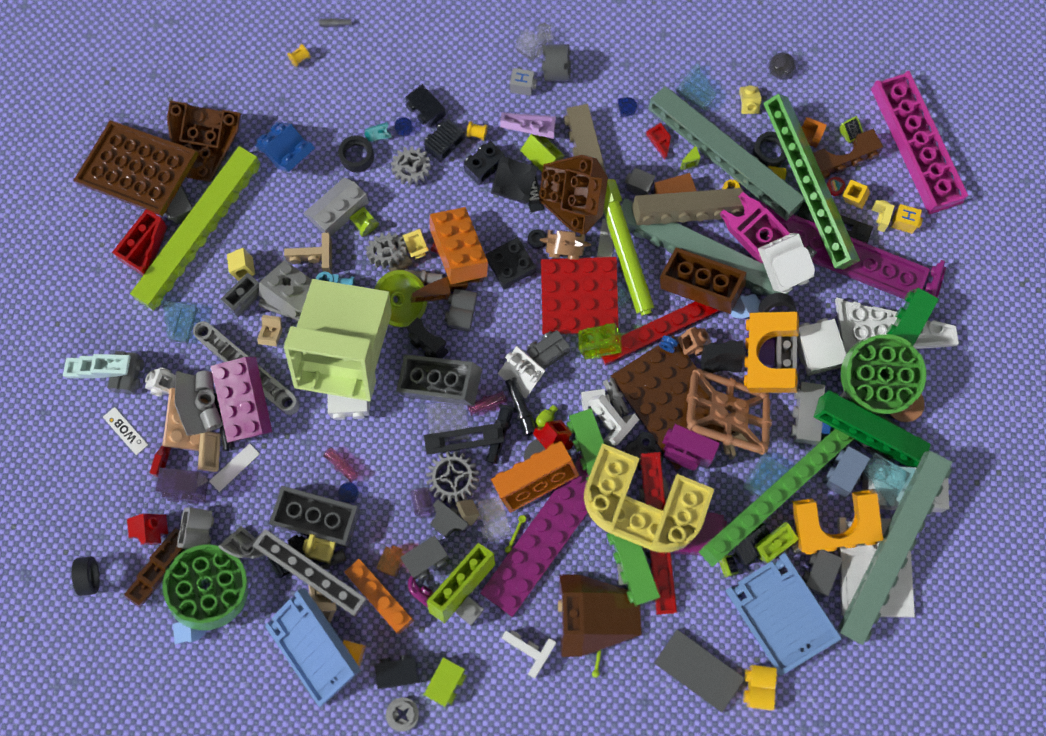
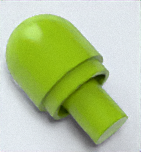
(546, 416)

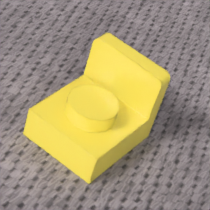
(885, 212)

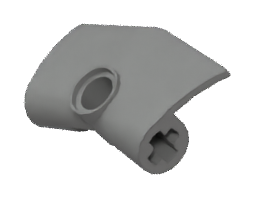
(194, 414)

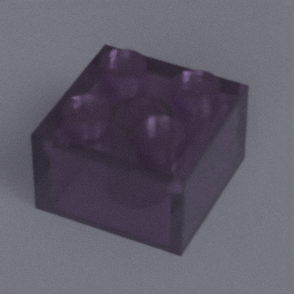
(182, 485)

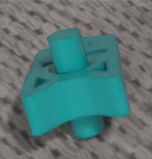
(377, 132)

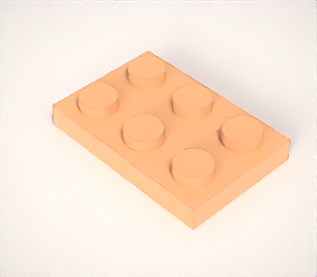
(174, 431)

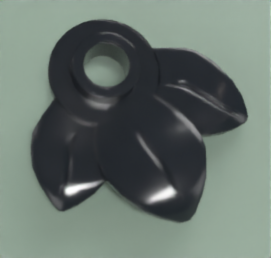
(636, 447)

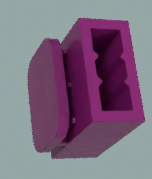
(689, 448)
(712, 525)

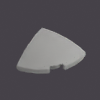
(241, 545)

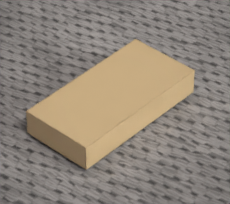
(209, 451)

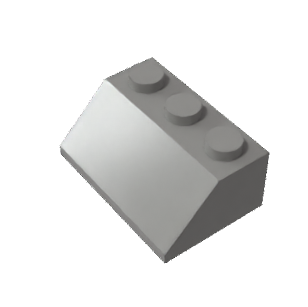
(337, 206)

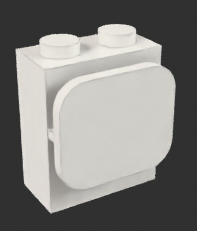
(787, 262)
(820, 346)
(342, 407)

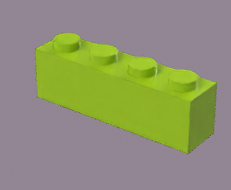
(461, 583)

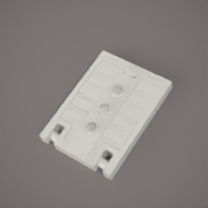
(854, 566)

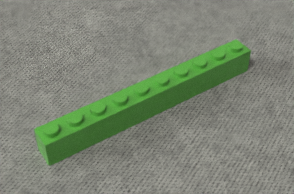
(811, 182)
(774, 497)
(627, 554)

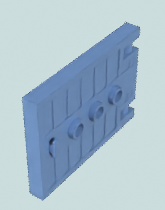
(783, 615)
(312, 647)

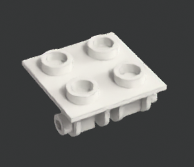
(523, 368)

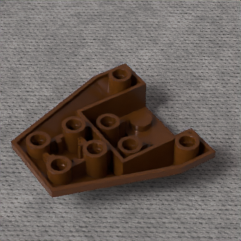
(205, 131)
(574, 191)
(595, 615)

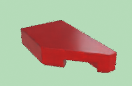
(660, 139)
(160, 460)

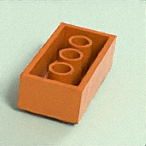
(458, 245)
(535, 476)

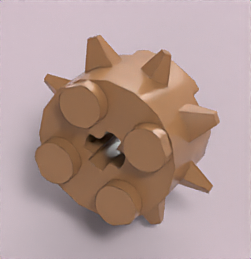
(565, 244)

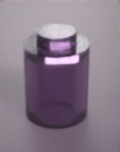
(422, 502)

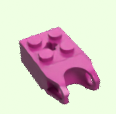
(752, 224)

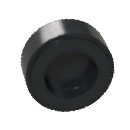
(534, 238)

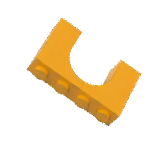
(761, 328)
(864, 529)

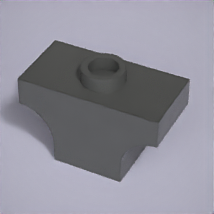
(447, 520)

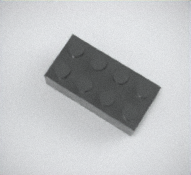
(439, 380)
(314, 514)

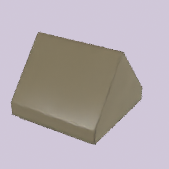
(468, 511)

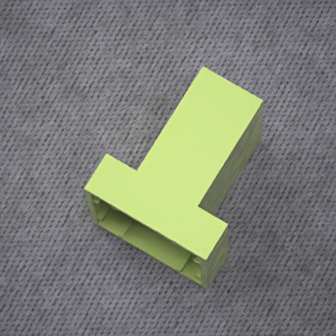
(338, 339)

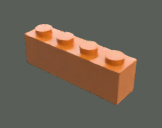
(379, 596)

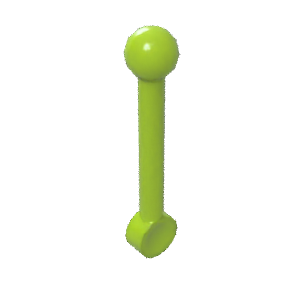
(522, 519)
(595, 673)

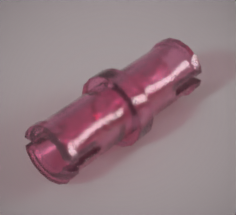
(487, 403)
(340, 464)

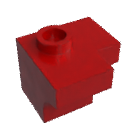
(554, 433)
(147, 528)

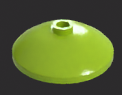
(402, 285)

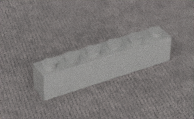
(309, 572)

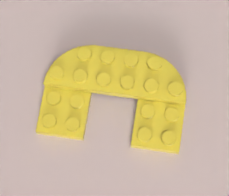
(639, 522)

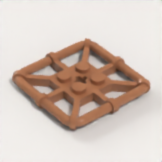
(718, 414)

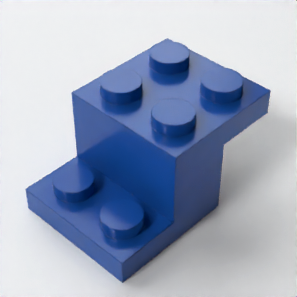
(284, 146)

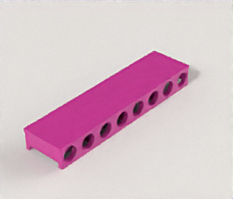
(918, 144)

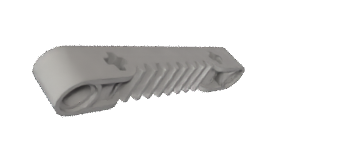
(227, 351)

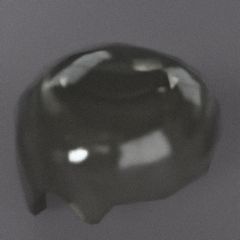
(782, 66)

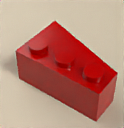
(141, 242)

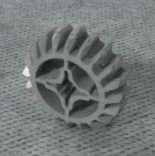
(455, 494)

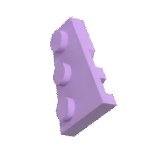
(532, 124)

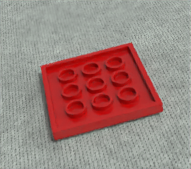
(578, 294)

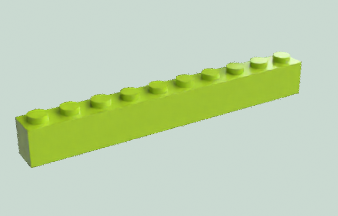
(196, 228)

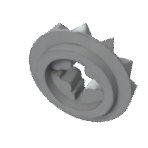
(402, 724)

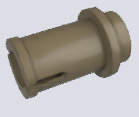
(403, 264)

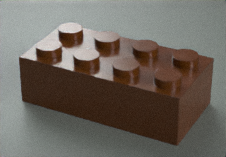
(703, 280)

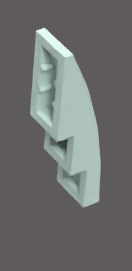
(97, 366)

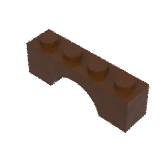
(865, 147)

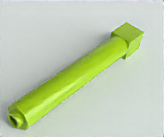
(626, 250)

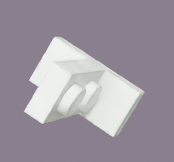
(611, 419)
(531, 650)

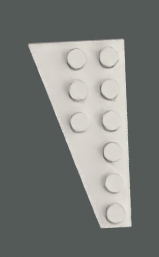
(862, 322)

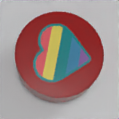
(836, 186)

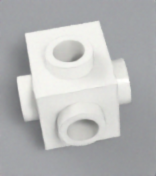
(160, 381)

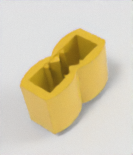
(760, 687)

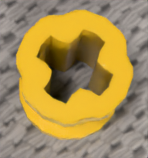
(298, 55)
(476, 131)

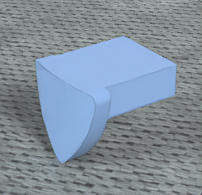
(745, 306)
(184, 634)

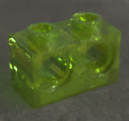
(599, 341)

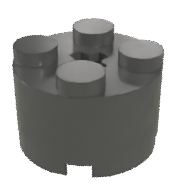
(557, 62)

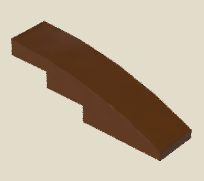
(439, 290)
(154, 571)

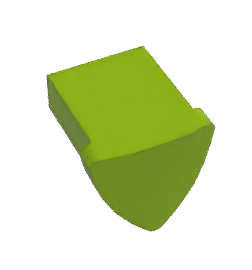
(364, 222)

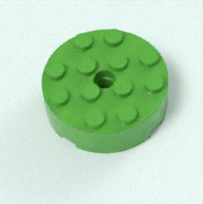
(903, 370)
(200, 607)

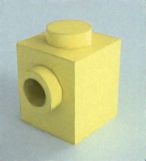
(240, 263)

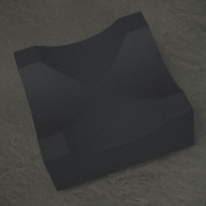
(513, 180)
(510, 263)
(421, 338)
(723, 356)

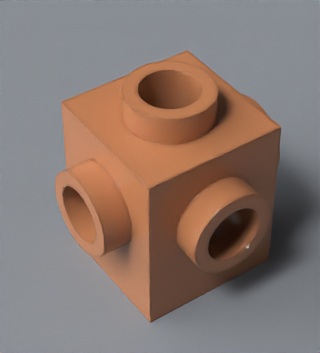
(694, 340)

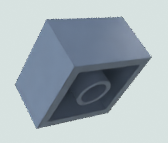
(847, 472)

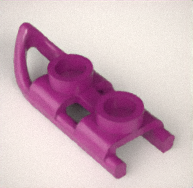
(938, 273)
(420, 594)

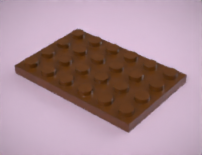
(136, 167)
(658, 391)

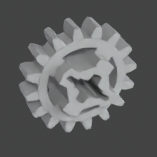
(410, 157)
(386, 250)

